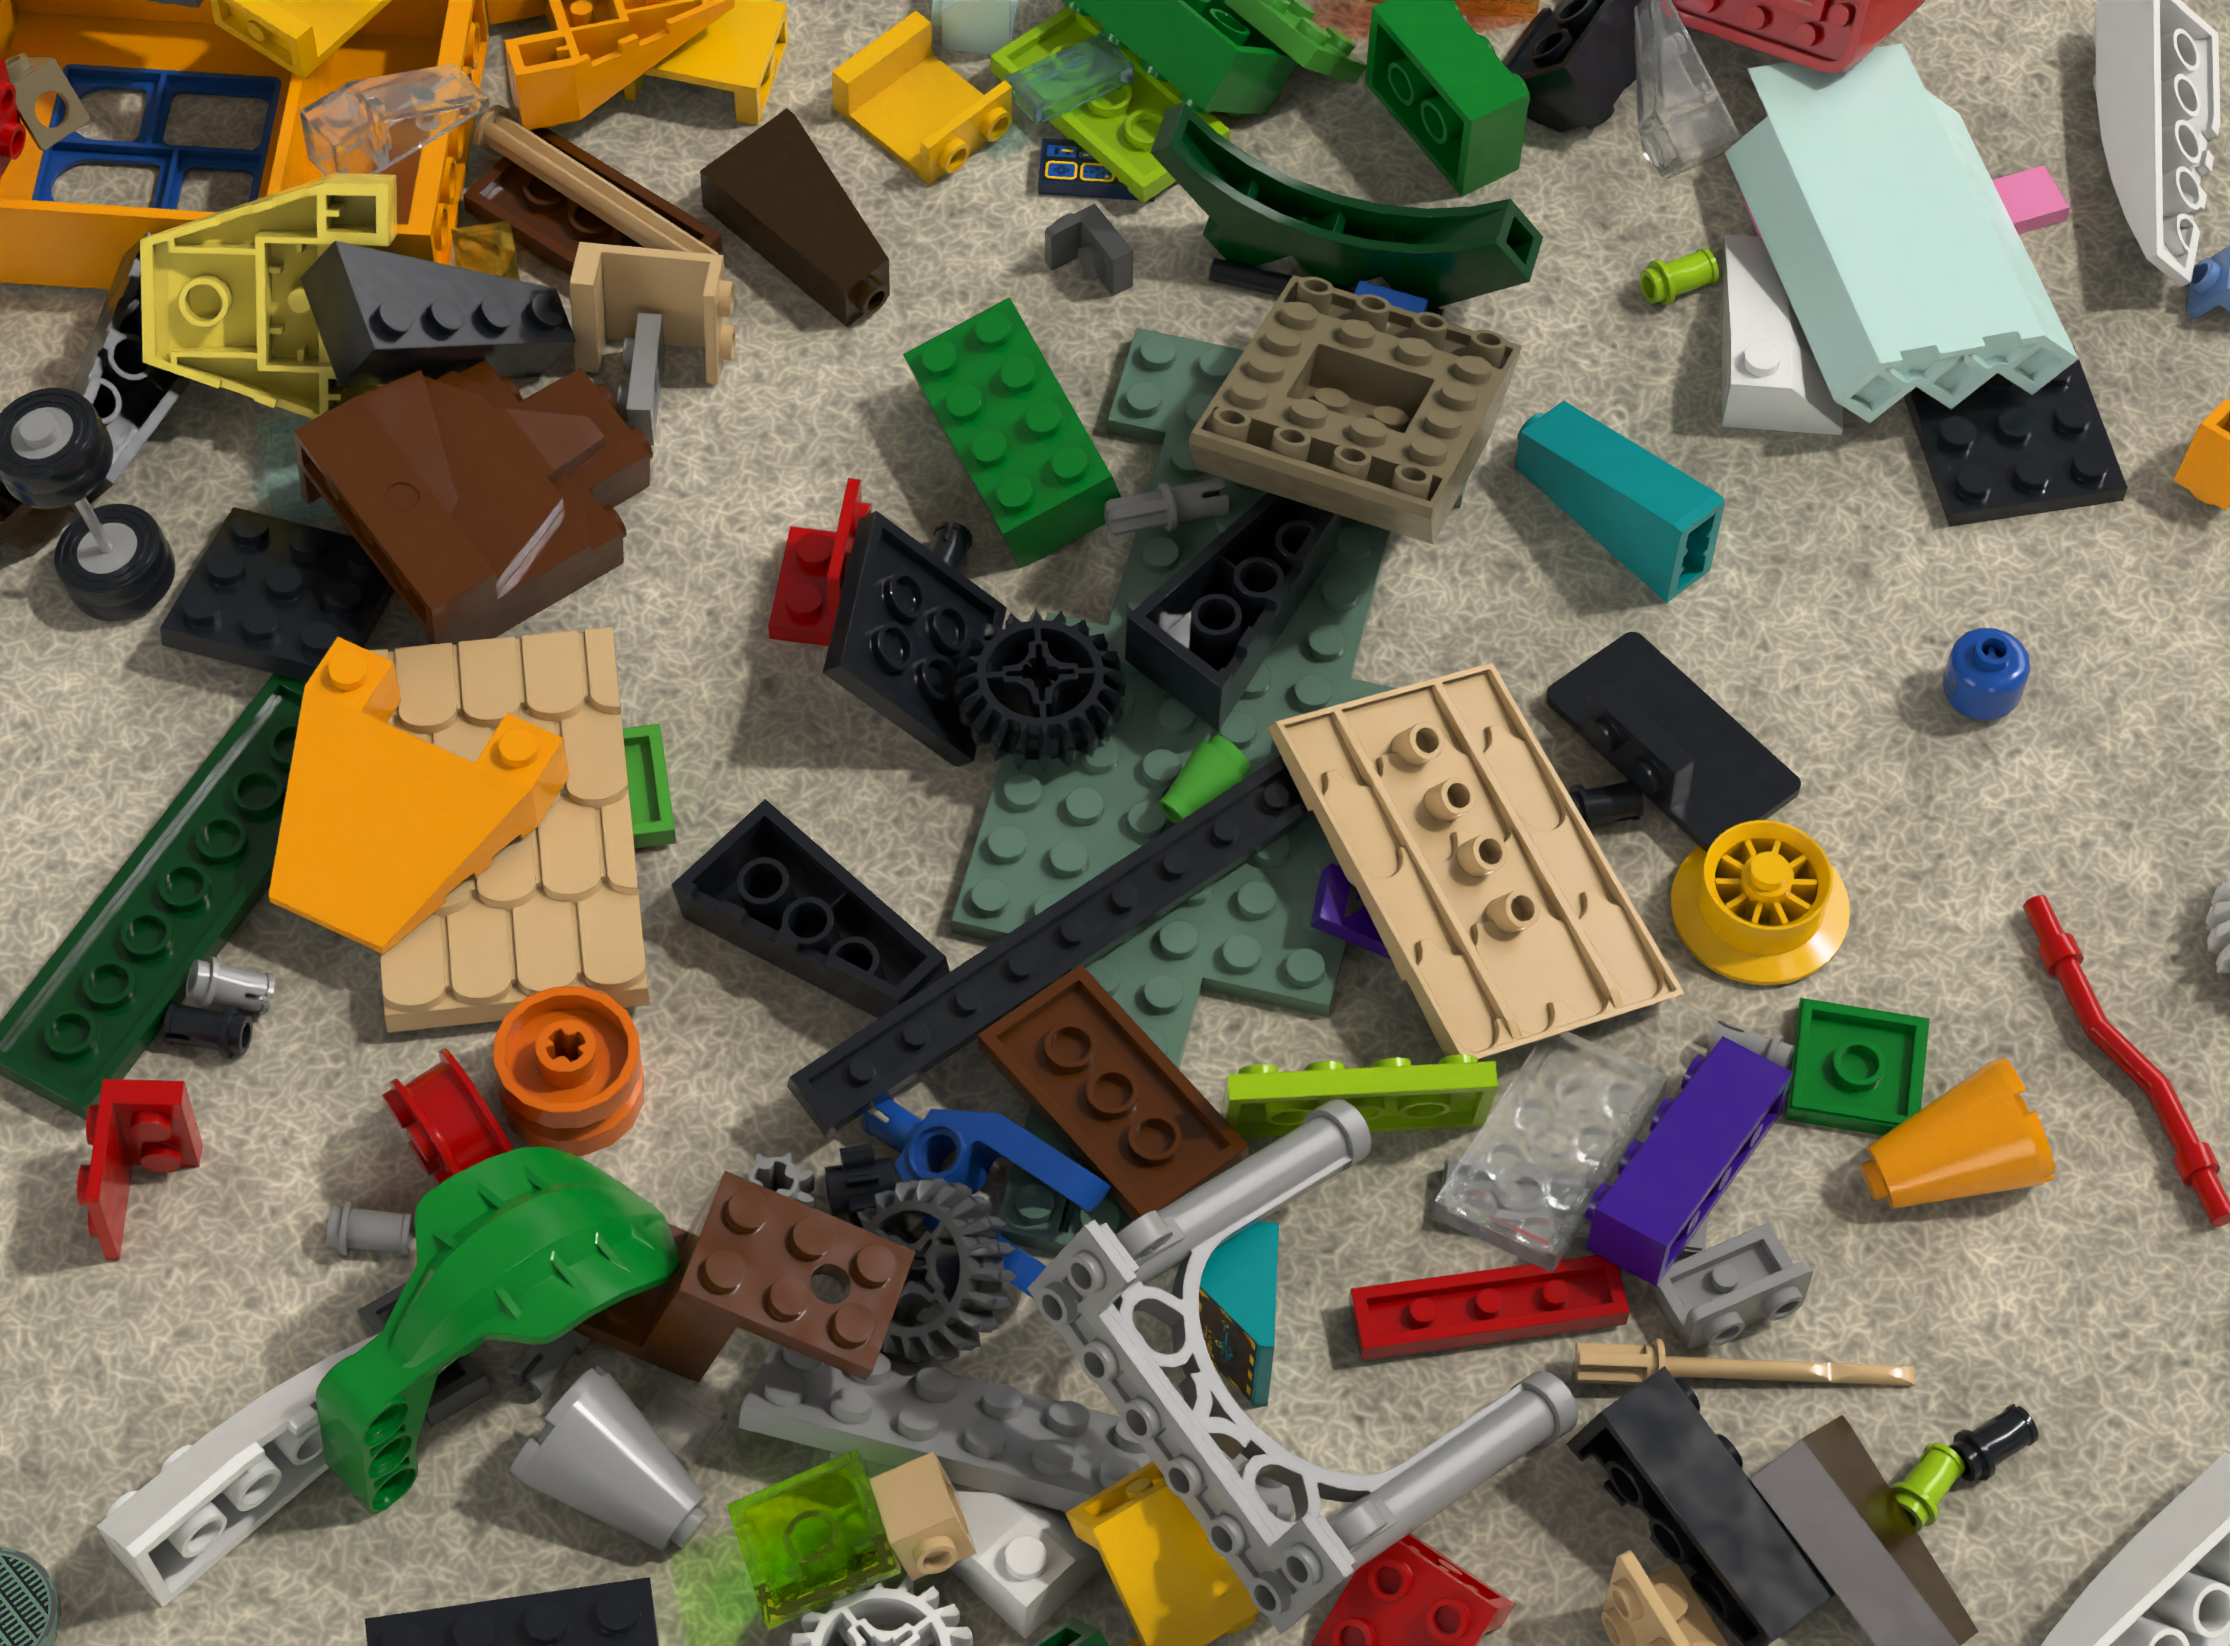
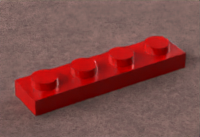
(1487, 1307)

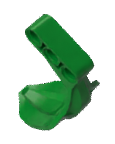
(501, 1255)

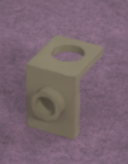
(31, 79)

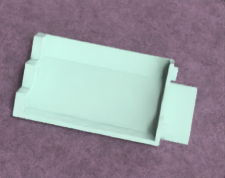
(1892, 237)

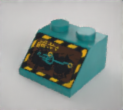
(1240, 1309)

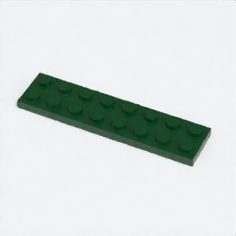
(164, 908)

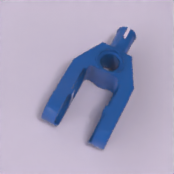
(979, 1142)

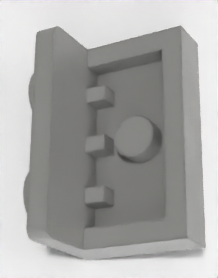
(1730, 1287)

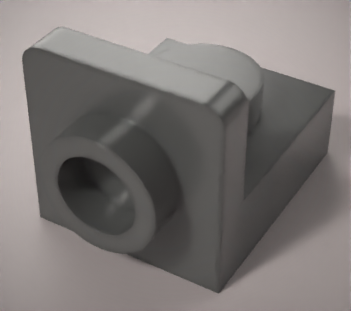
(1095, 243)

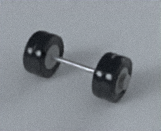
(57, 455)

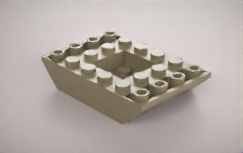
(1357, 408)

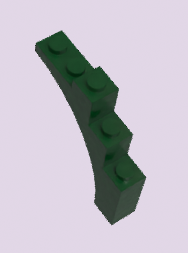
(1343, 239)

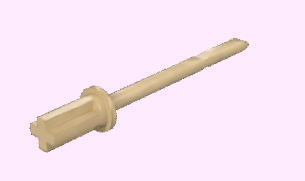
(1635, 1363)

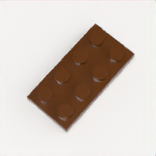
(556, 224)
(1111, 1094)

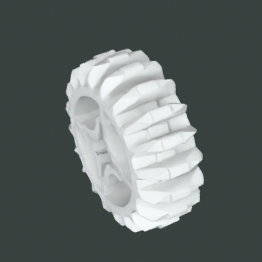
(854, 1615)

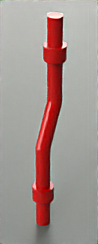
(2193, 1158)

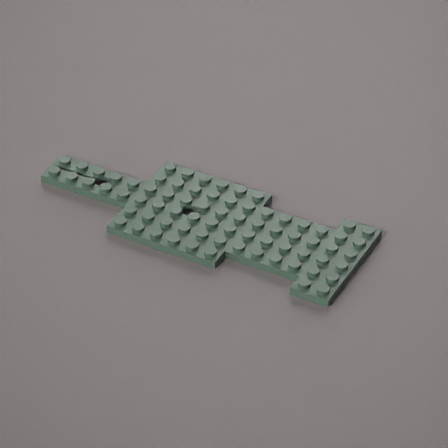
(1067, 825)

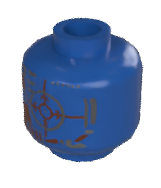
(1986, 673)

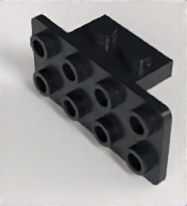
(1672, 739)

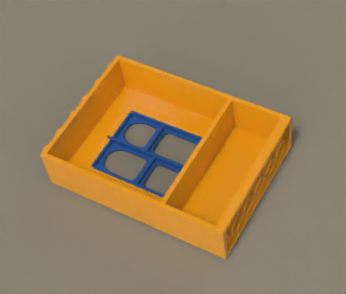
(184, 52)

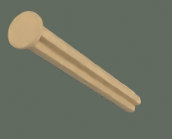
(580, 184)

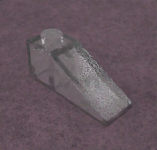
(1677, 102)
(387, 118)

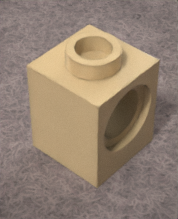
(922, 1516)

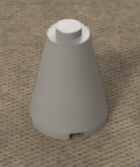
(612, 1465)

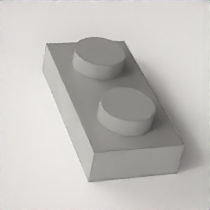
(644, 360)

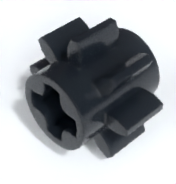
(856, 1181)

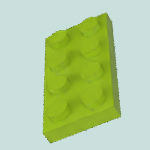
(1116, 126)
(1387, 1094)

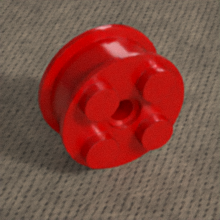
(446, 1119)

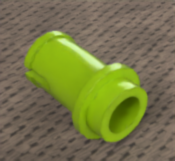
(1666, 280)
(1928, 1484)

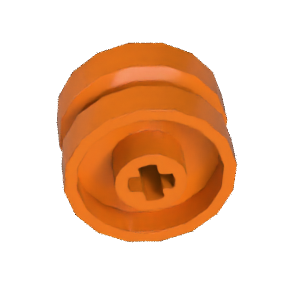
(569, 1070)

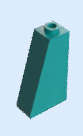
(1623, 496)

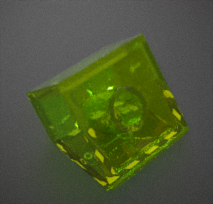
(813, 1539)

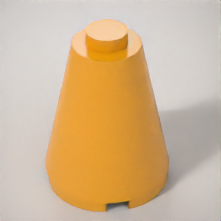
(1962, 1144)

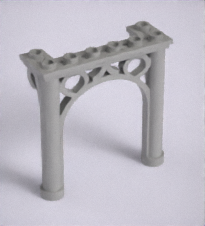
(1281, 1563)

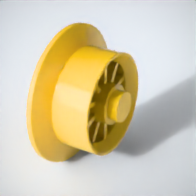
(1760, 904)

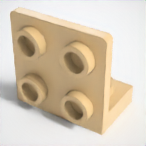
(1655, 1608)

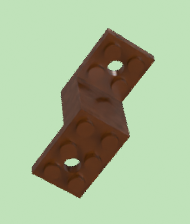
(752, 1269)

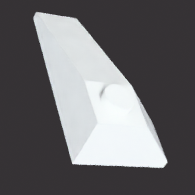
(1766, 358)
(1024, 1555)

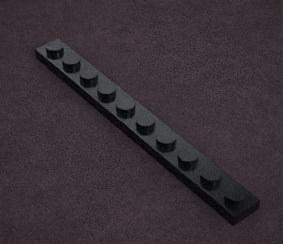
(1047, 947)

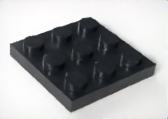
(2017, 450)
(276, 596)
(903, 634)

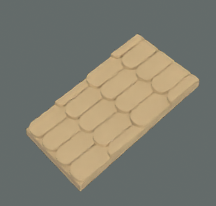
(1473, 863)
(566, 894)

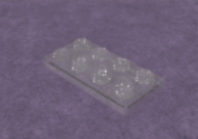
(1549, 1148)

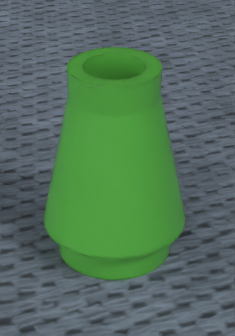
(1206, 775)

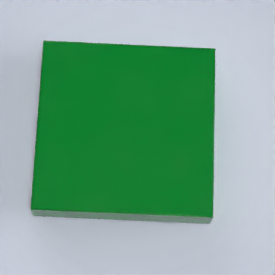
(1856, 1067)

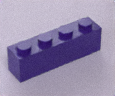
(1686, 1160)

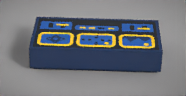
(1073, 172)

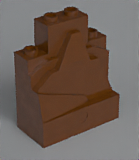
(478, 496)

